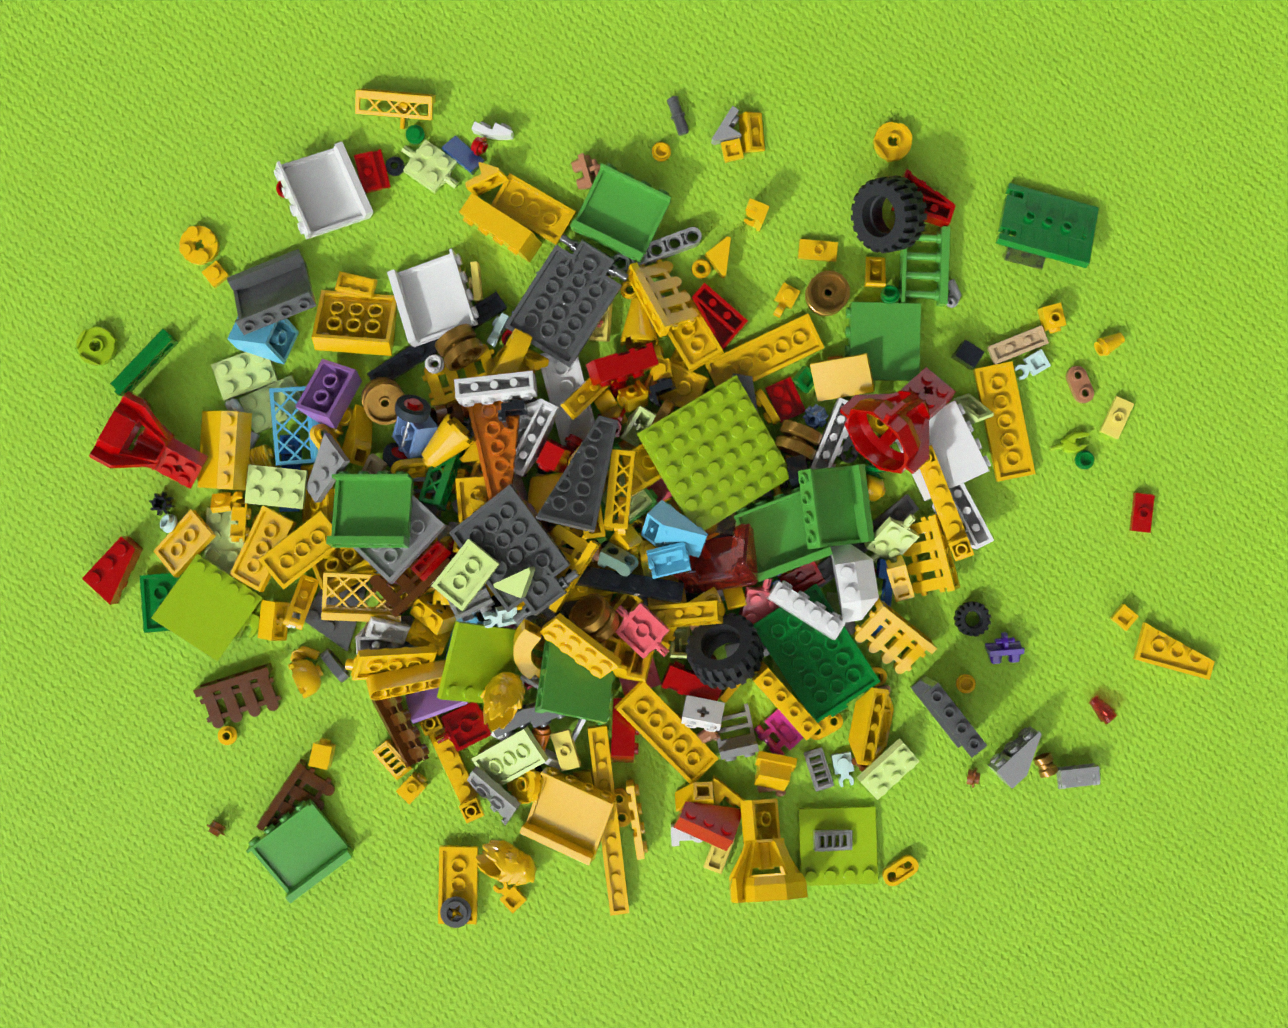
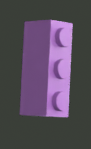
(329, 393)
(426, 704)

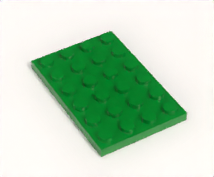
(818, 669)

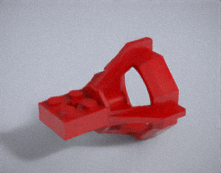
(907, 417)
(153, 448)

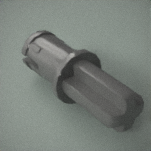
(677, 115)

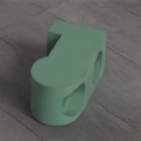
(617, 559)

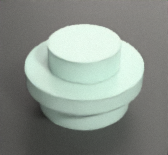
(168, 523)

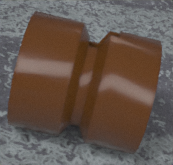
(439, 411)

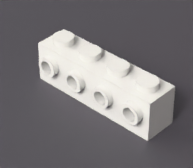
(495, 388)
(832, 439)
(805, 610)

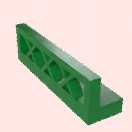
(144, 362)
(444, 484)

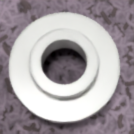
(430, 360)

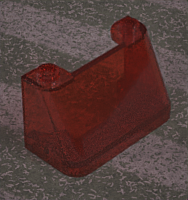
(723, 563)

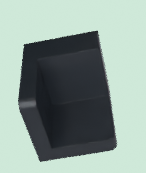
(968, 354)

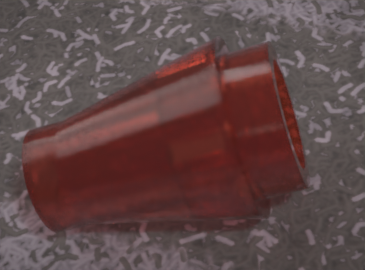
(1103, 710)

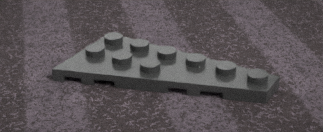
(580, 488)
(337, 631)

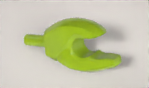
(1069, 444)
(253, 622)

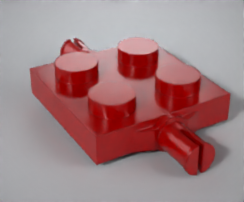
(464, 726)

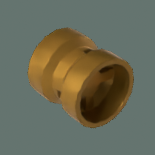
(1045, 765)

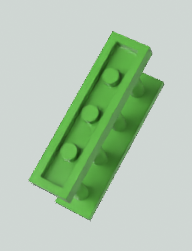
(940, 276)

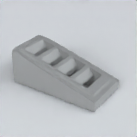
(824, 785)
(817, 843)

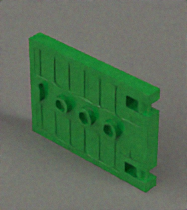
(1047, 225)

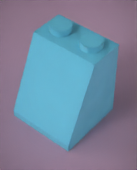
(269, 342)

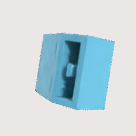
(667, 527)

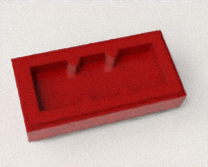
(1142, 512)
(430, 560)

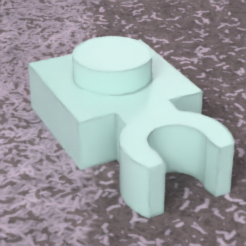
(498, 329)
(1034, 364)
(500, 617)
(843, 765)

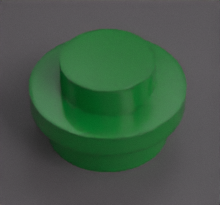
(415, 134)
(890, 294)
(1084, 459)

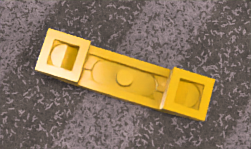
(514, 353)

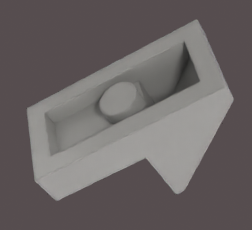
(725, 132)

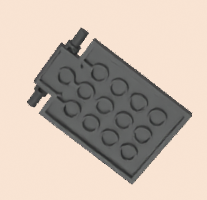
(567, 299)
(517, 541)

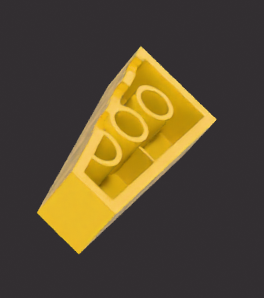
(501, 227)

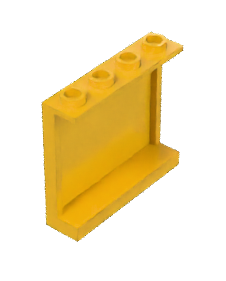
(785, 702)
(569, 815)

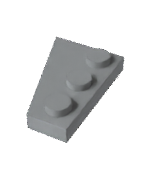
(328, 461)
(494, 792)

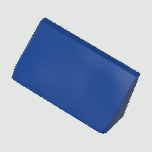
(462, 154)

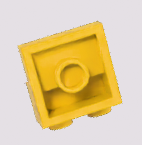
(420, 636)

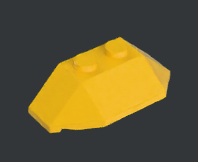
(871, 725)

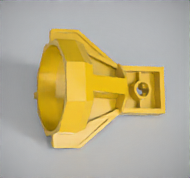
(764, 850)

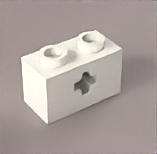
(695, 706)

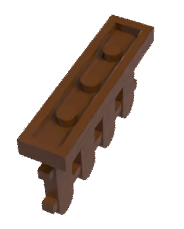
(407, 585)
(229, 693)
(401, 730)
(296, 792)

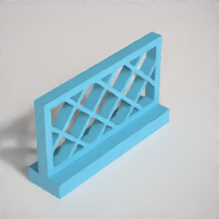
(313, 449)

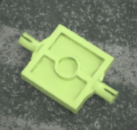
(430, 166)
(892, 539)

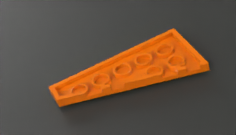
(495, 445)

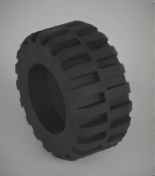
(908, 214)
(730, 670)

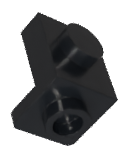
(663, 386)
(512, 408)

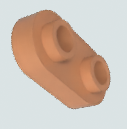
(1078, 385)

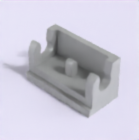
(1078, 776)

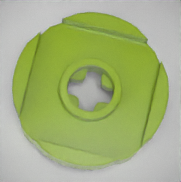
(86, 349)

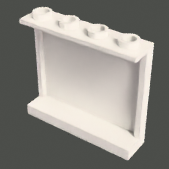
(323, 191)
(433, 298)
(954, 448)

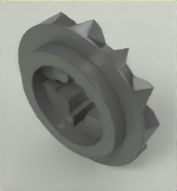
(458, 920)

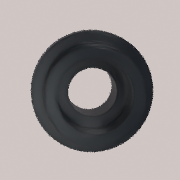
(399, 170)

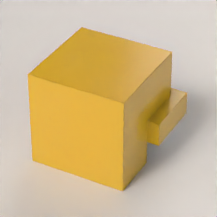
(633, 665)
(773, 770)

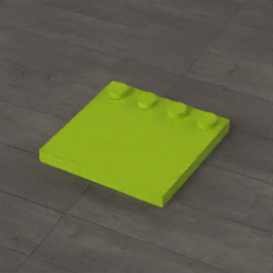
(207, 607)
(474, 659)
(840, 866)

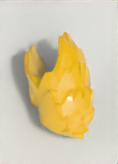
(502, 699)
(506, 863)

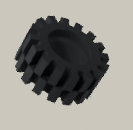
(984, 618)

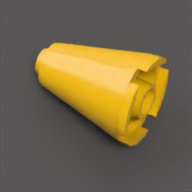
(638, 327)
(446, 442)

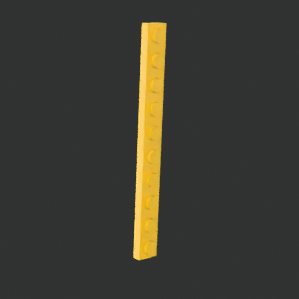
(611, 839)

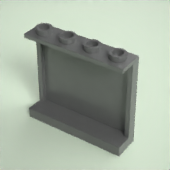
(272, 291)
(948, 715)

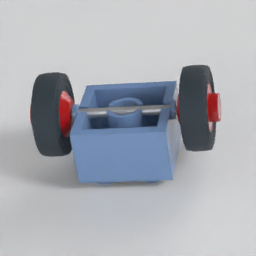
(411, 431)

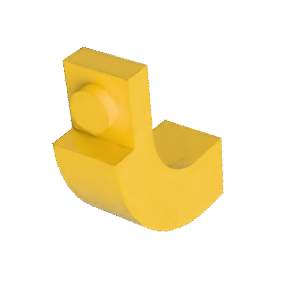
(524, 640)

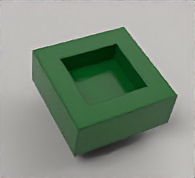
(804, 379)

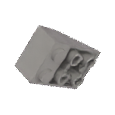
(1015, 759)

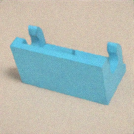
(668, 560)

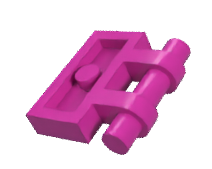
(782, 728)

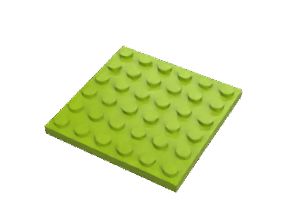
(715, 454)

